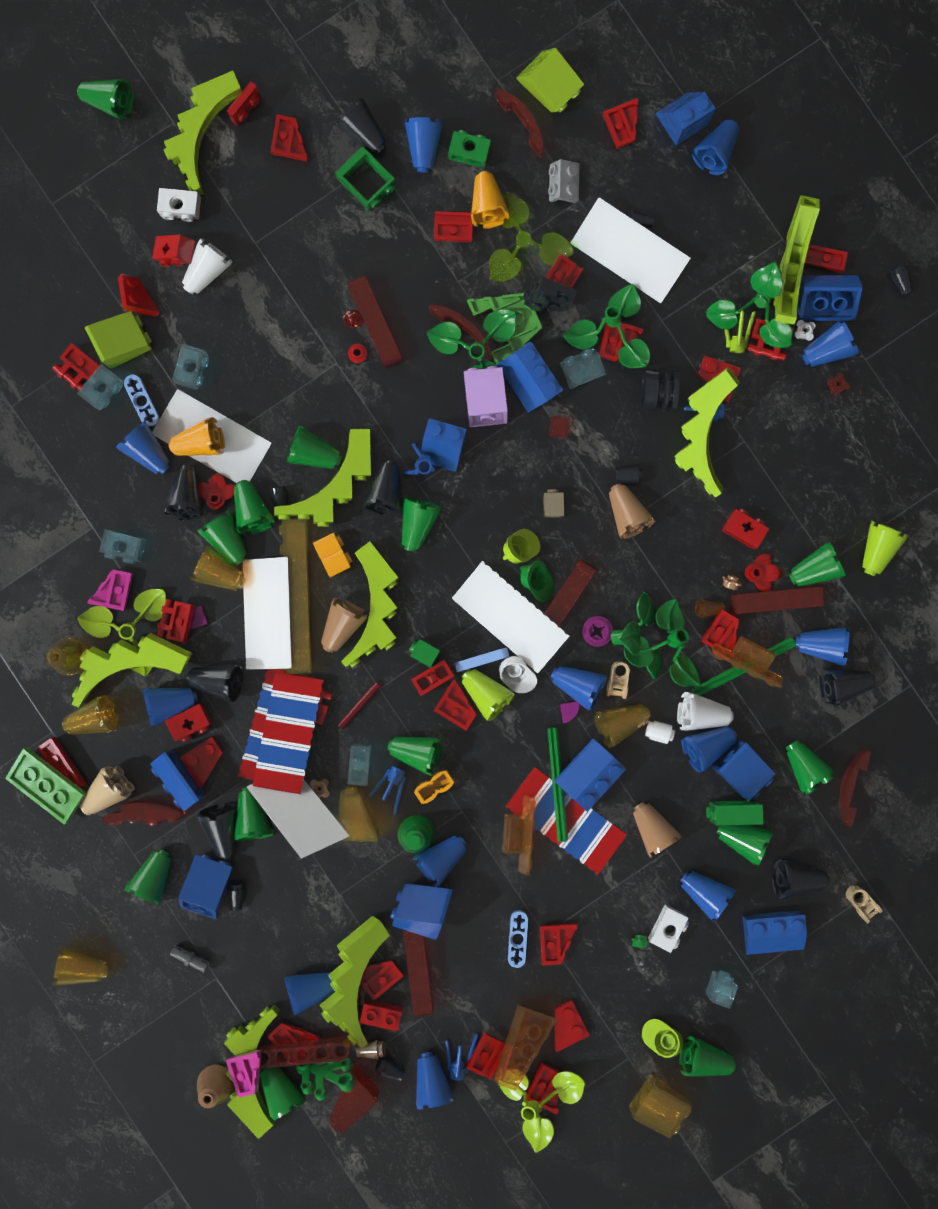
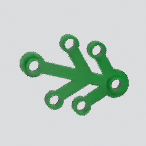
(344, 1081)

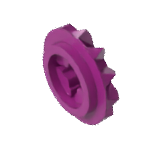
(595, 640)

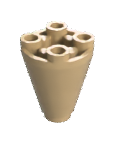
(106, 790)

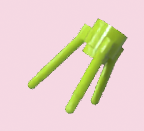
(739, 343)

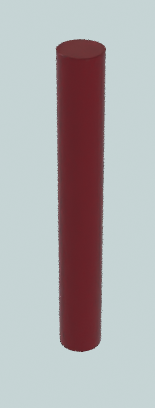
(359, 705)

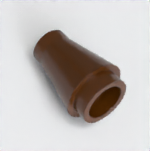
(708, 608)

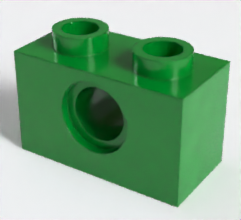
(476, 157)
(424, 652)

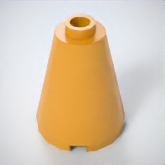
(488, 204)
(199, 440)

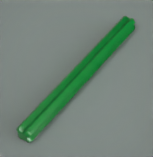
(733, 672)
(558, 792)

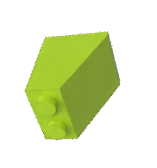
(551, 80)
(119, 339)

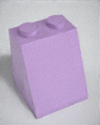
(485, 396)

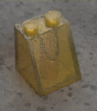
(357, 816)
(660, 1107)

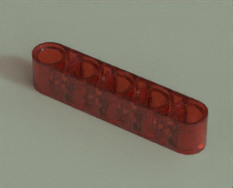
(374, 321)
(570, 592)
(778, 600)
(418, 974)
(310, 1047)

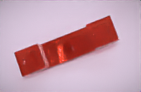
(510, 102)
(443, 313)
(859, 762)

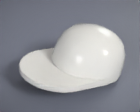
(517, 675)

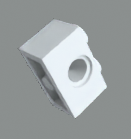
(170, 197)
(667, 917)

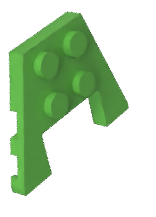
(526, 320)

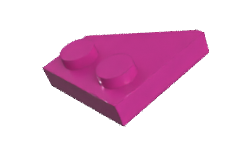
(113, 591)
(245, 1072)

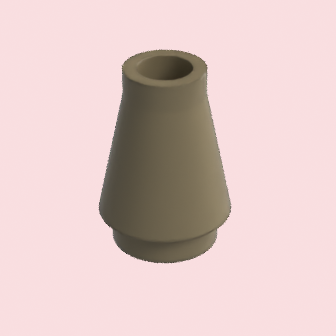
(374, 1050)

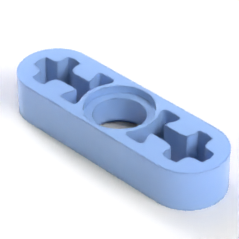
(140, 386)
(481, 659)
(511, 952)

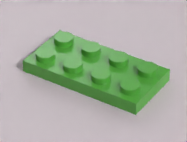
(45, 785)

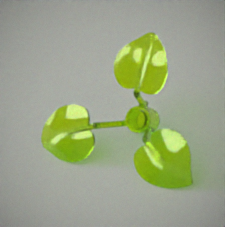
(503, 264)

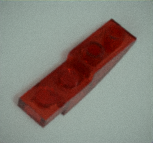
(150, 812)

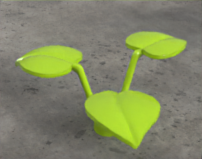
(98, 619)
(541, 1130)

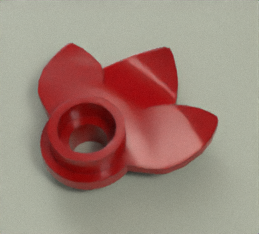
(216, 489)
(765, 572)

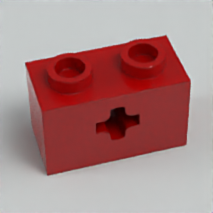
(173, 250)
(756, 527)
(432, 677)
(178, 727)
(381, 1014)

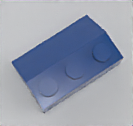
(829, 297)
(529, 377)
(590, 775)
(177, 780)
(774, 932)

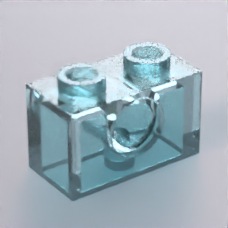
(187, 356)
(99, 377)
(111, 542)
(359, 764)
(721, 989)

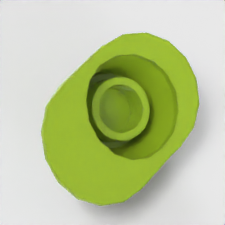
(521, 546)

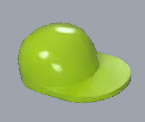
(662, 1038)

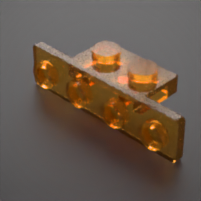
(750, 658)
(518, 834)

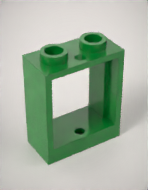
(356, 162)
(735, 812)

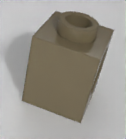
(553, 504)

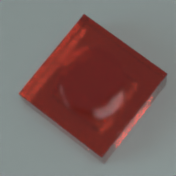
(558, 427)

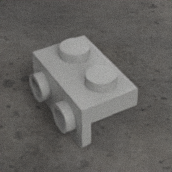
(564, 181)

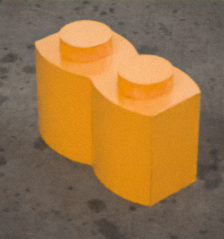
(332, 554)
(439, 783)

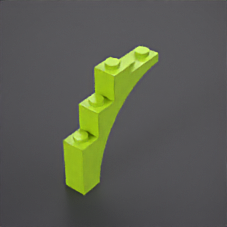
(208, 100)
(794, 258)
(697, 429)
(320, 506)
(381, 606)
(151, 652)
(346, 978)
(250, 1108)

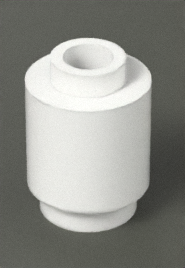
(659, 732)

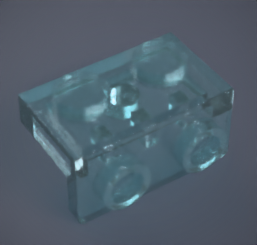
(582, 368)

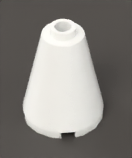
(206, 265)
(702, 713)

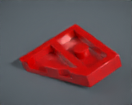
(287, 139)
(712, 367)
(722, 630)
(569, 1026)
(288, 1033)
(542, 1086)

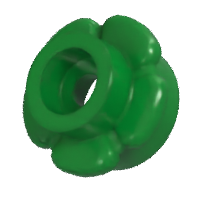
(640, 942)

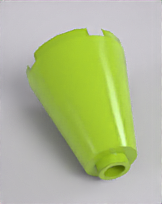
(881, 547)
(486, 693)

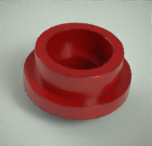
(357, 359)

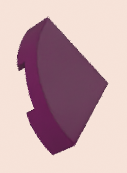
(199, 618)
(569, 711)

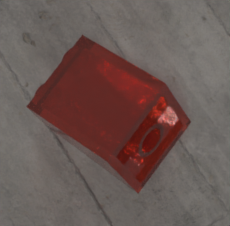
(354, 1104)

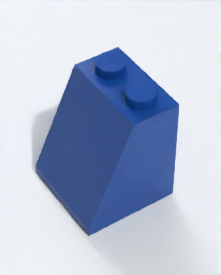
(686, 115)
(443, 444)
(744, 770)
(205, 886)
(421, 909)

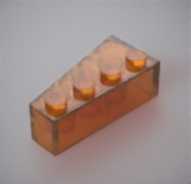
(522, 1045)

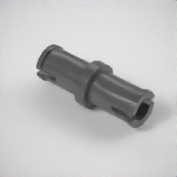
(189, 958)

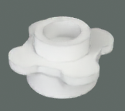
(800, 334)

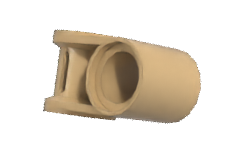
(618, 681)
(865, 905)

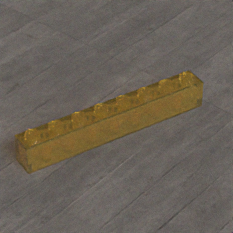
(296, 549)

